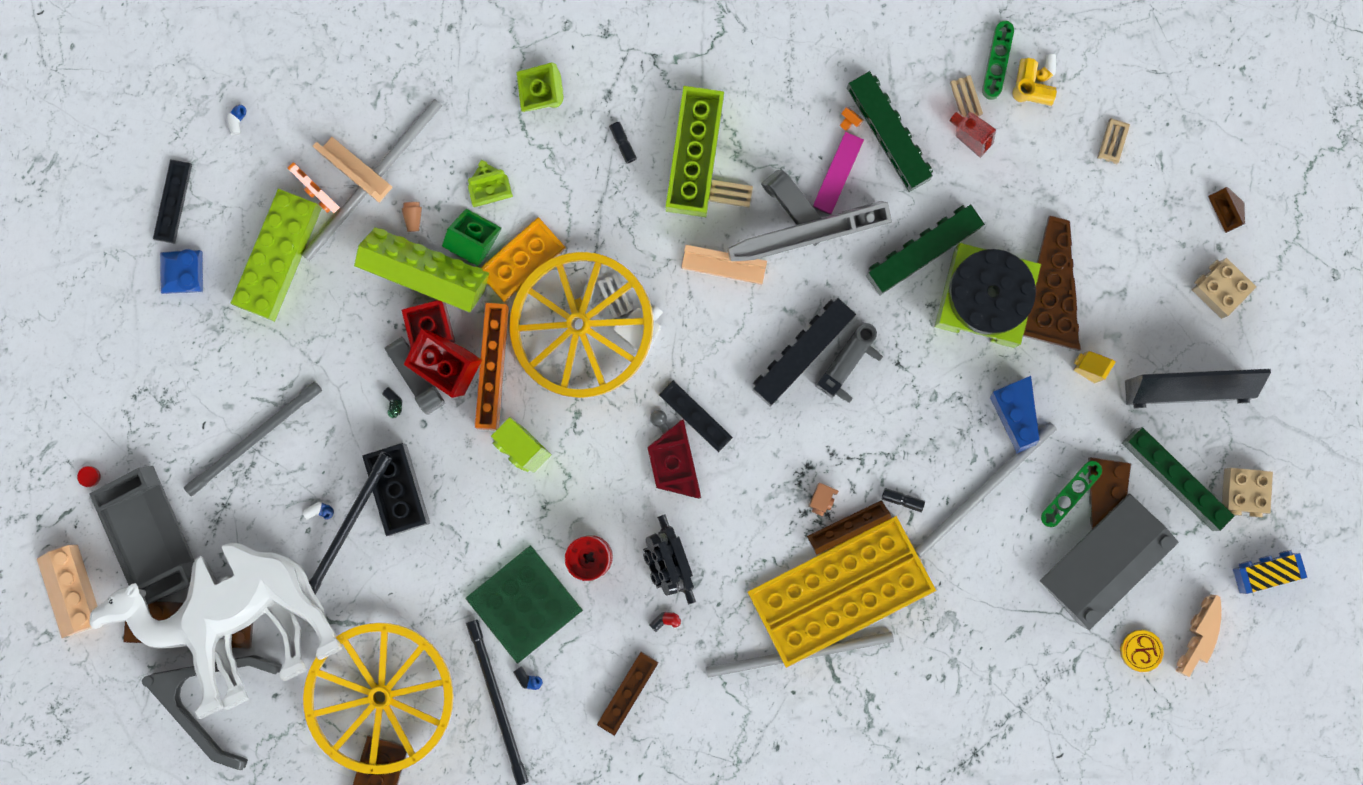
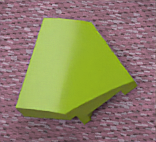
(488, 185)

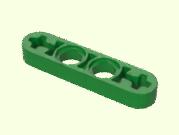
(995, 59)
(1069, 492)

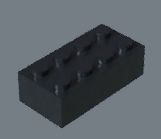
(398, 492)

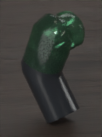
(395, 402)

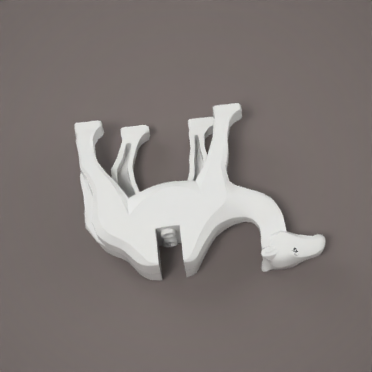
(217, 610)

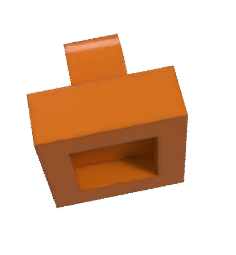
(850, 119)

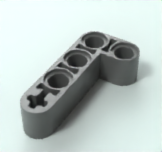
(790, 197)
(425, 393)

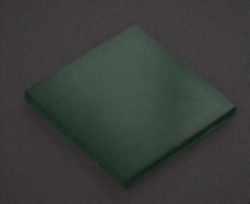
(524, 604)

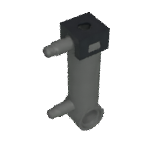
(846, 362)

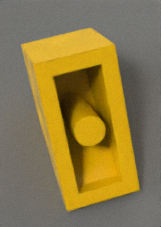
(1093, 366)

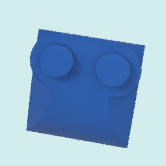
(181, 271)

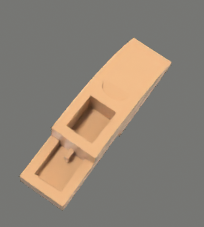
(1206, 627)

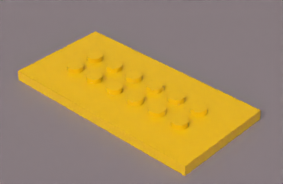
(841, 591)

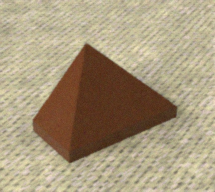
(1228, 208)

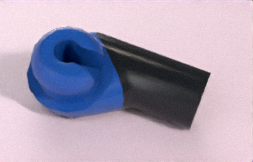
(527, 681)

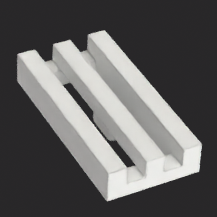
(608, 280)

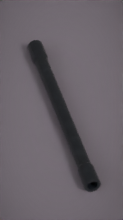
(377, 471)
(516, 765)

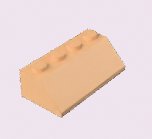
(68, 589)

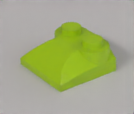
(540, 87)

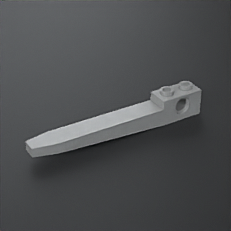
(812, 232)

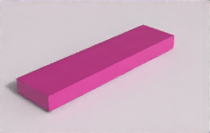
(838, 173)

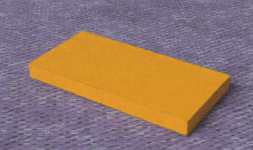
(521, 257)

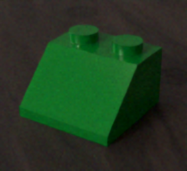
(471, 237)

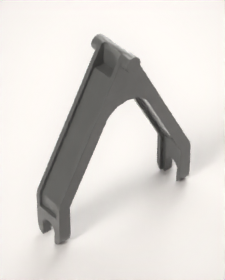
(167, 689)

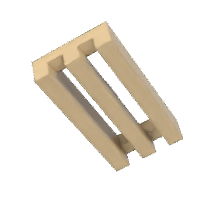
(961, 81)
(1108, 157)
(730, 193)

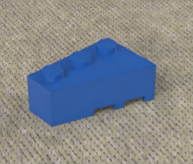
(1018, 413)

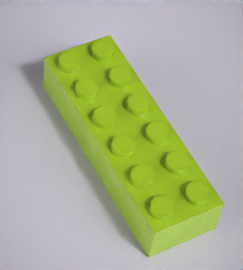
(694, 151)
(276, 255)
(421, 269)
(520, 445)

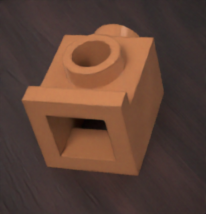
(822, 499)

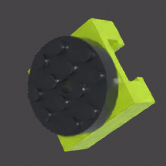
(970, 308)

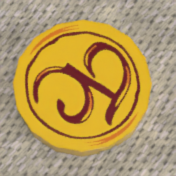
(1142, 651)

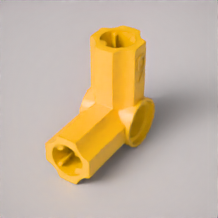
(1026, 78)

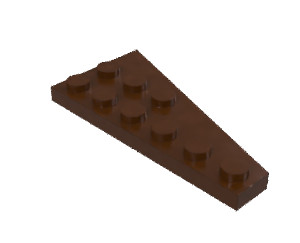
(1055, 304)

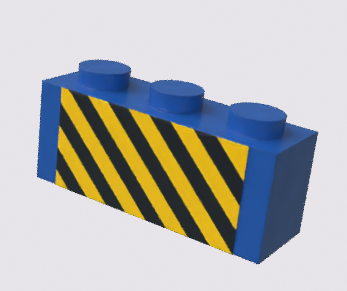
(1269, 572)

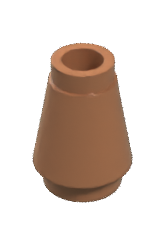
(412, 215)

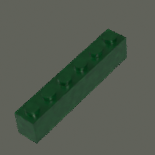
(889, 131)
(925, 249)
(1178, 479)

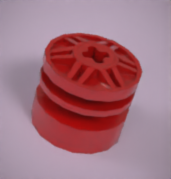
(577, 561)

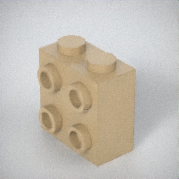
(1223, 287)
(1247, 491)

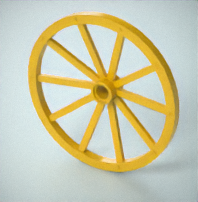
(516, 328)
(442, 724)

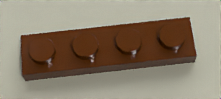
(849, 527)
(627, 693)

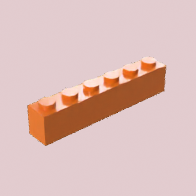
(491, 366)

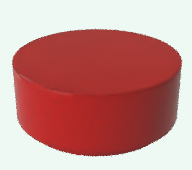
(88, 476)

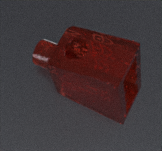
(974, 132)

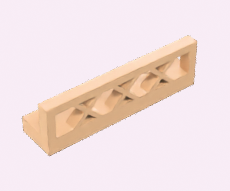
(354, 169)
(719, 264)

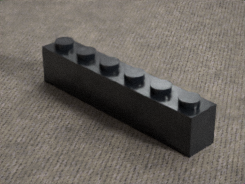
(803, 352)

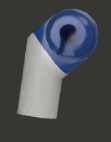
(235, 118)
(319, 509)

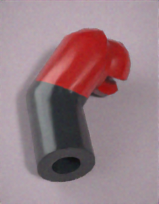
(665, 618)

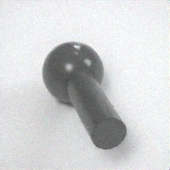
(659, 419)

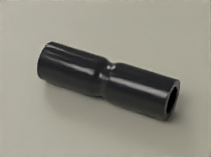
(624, 145)
(904, 500)

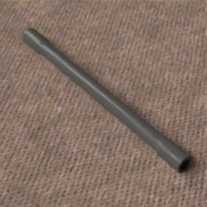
(202, 480)

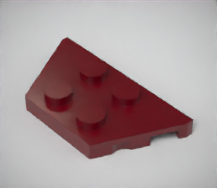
(673, 462)

